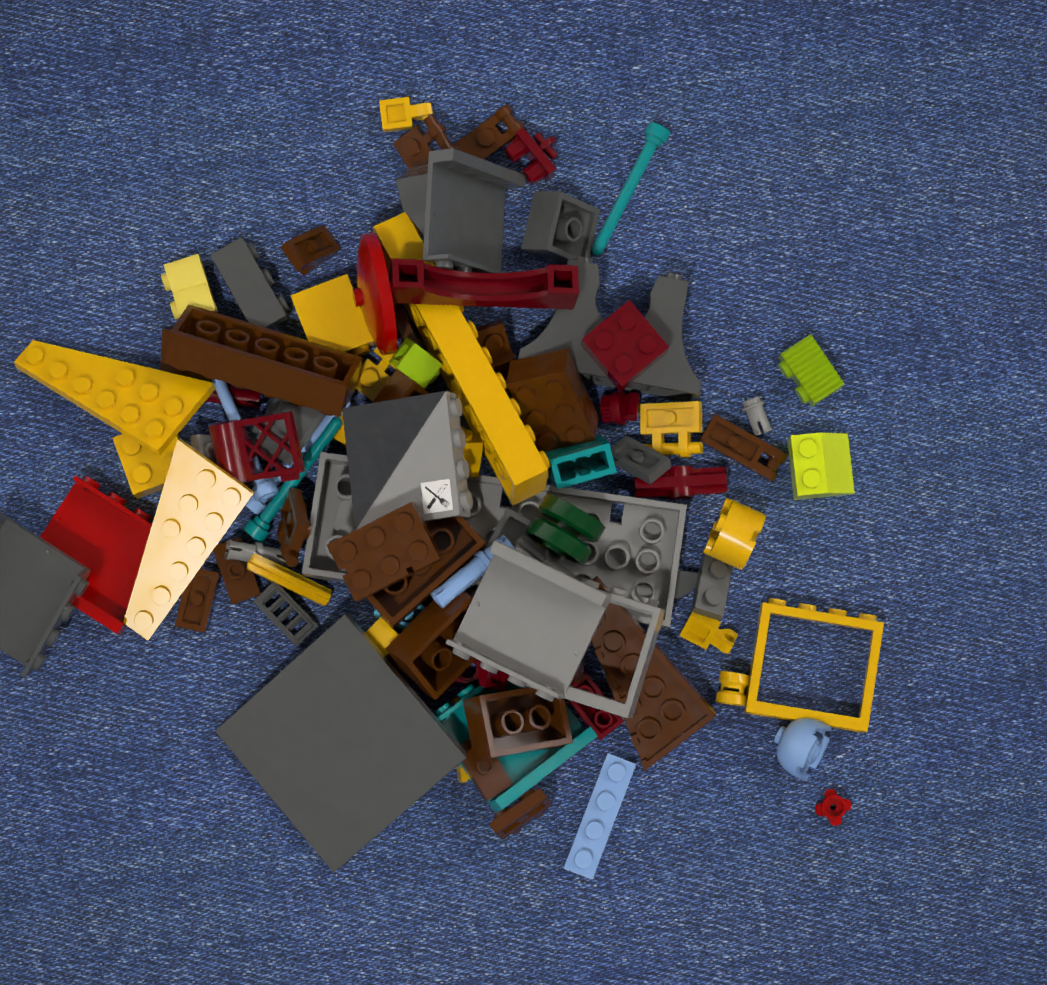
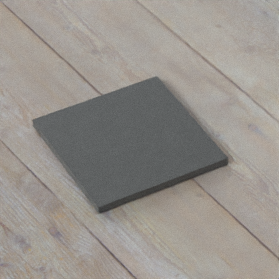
(341, 742)

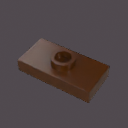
(237, 578)
(486, 774)

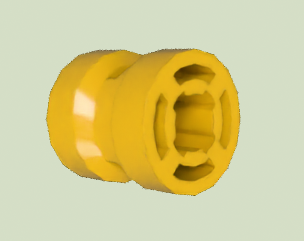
(732, 681)

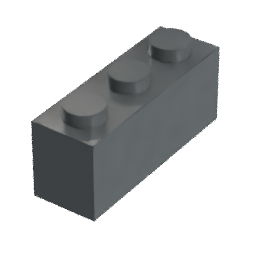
(250, 284)

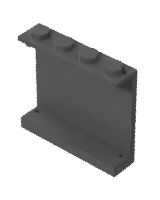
(466, 211)
(35, 593)

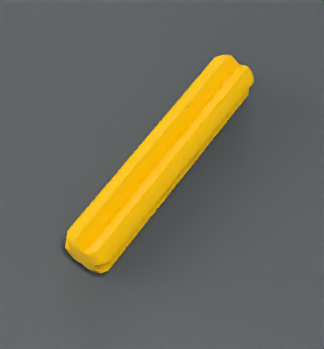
(289, 579)

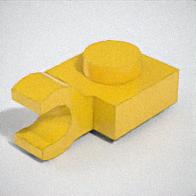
(398, 113)
(705, 631)

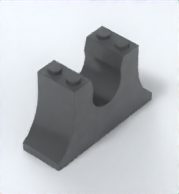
(667, 378)

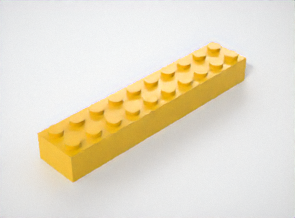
(468, 374)

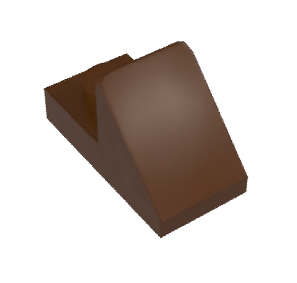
(310, 249)
(495, 340)

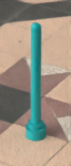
(655, 137)
(260, 525)

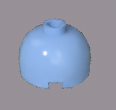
(801, 745)

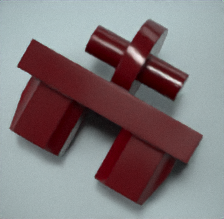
(541, 165)

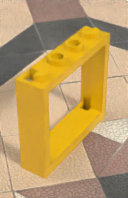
(833, 617)

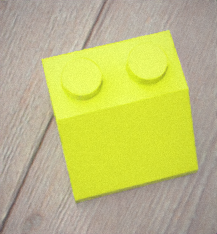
(820, 465)

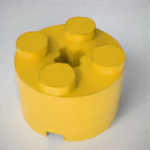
(734, 533)

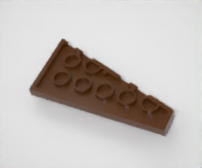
(668, 703)

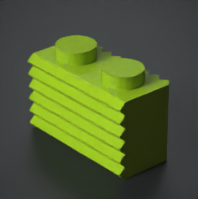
(810, 371)

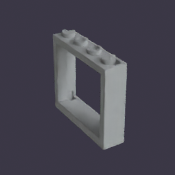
(607, 704)

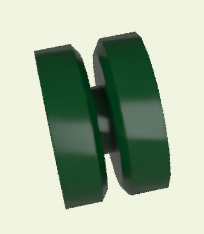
(563, 534)

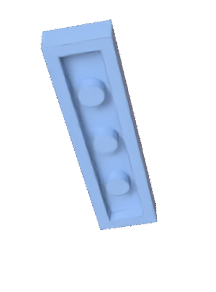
(599, 816)

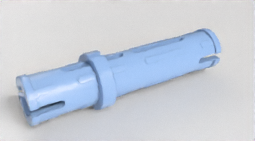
(465, 576)

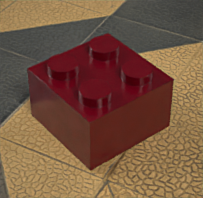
(624, 345)

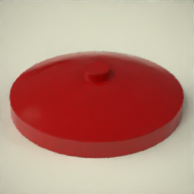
(375, 294)

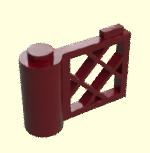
(234, 454)

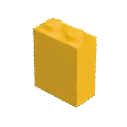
(331, 317)

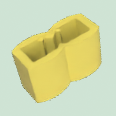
(188, 285)

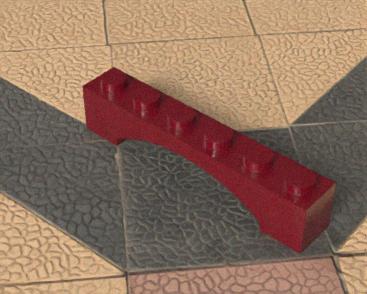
(541, 288)

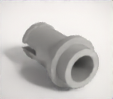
(756, 413)

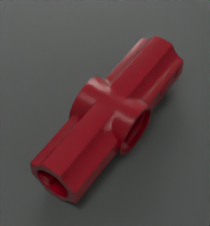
(684, 483)

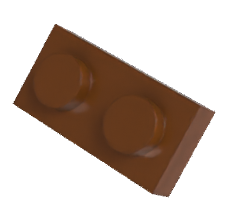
(198, 601)

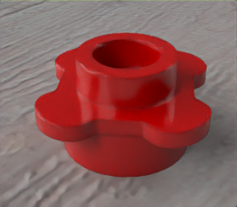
(834, 816)

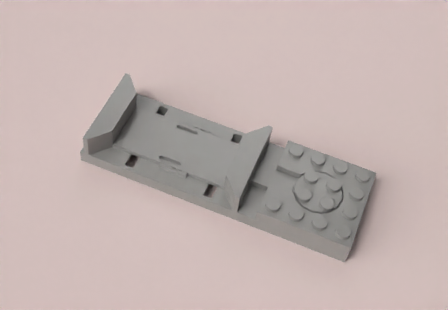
(630, 555)

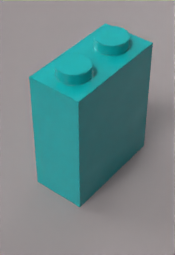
(580, 462)

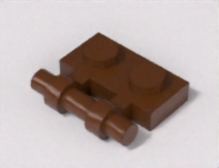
(415, 144)
(293, 526)
(512, 819)

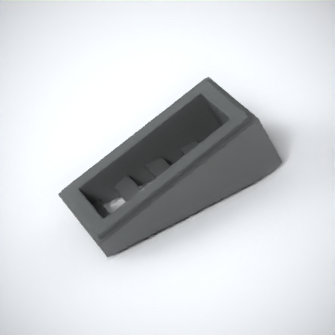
(266, 595)

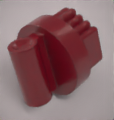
(619, 407)

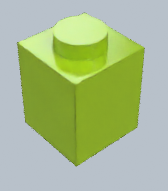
(416, 363)

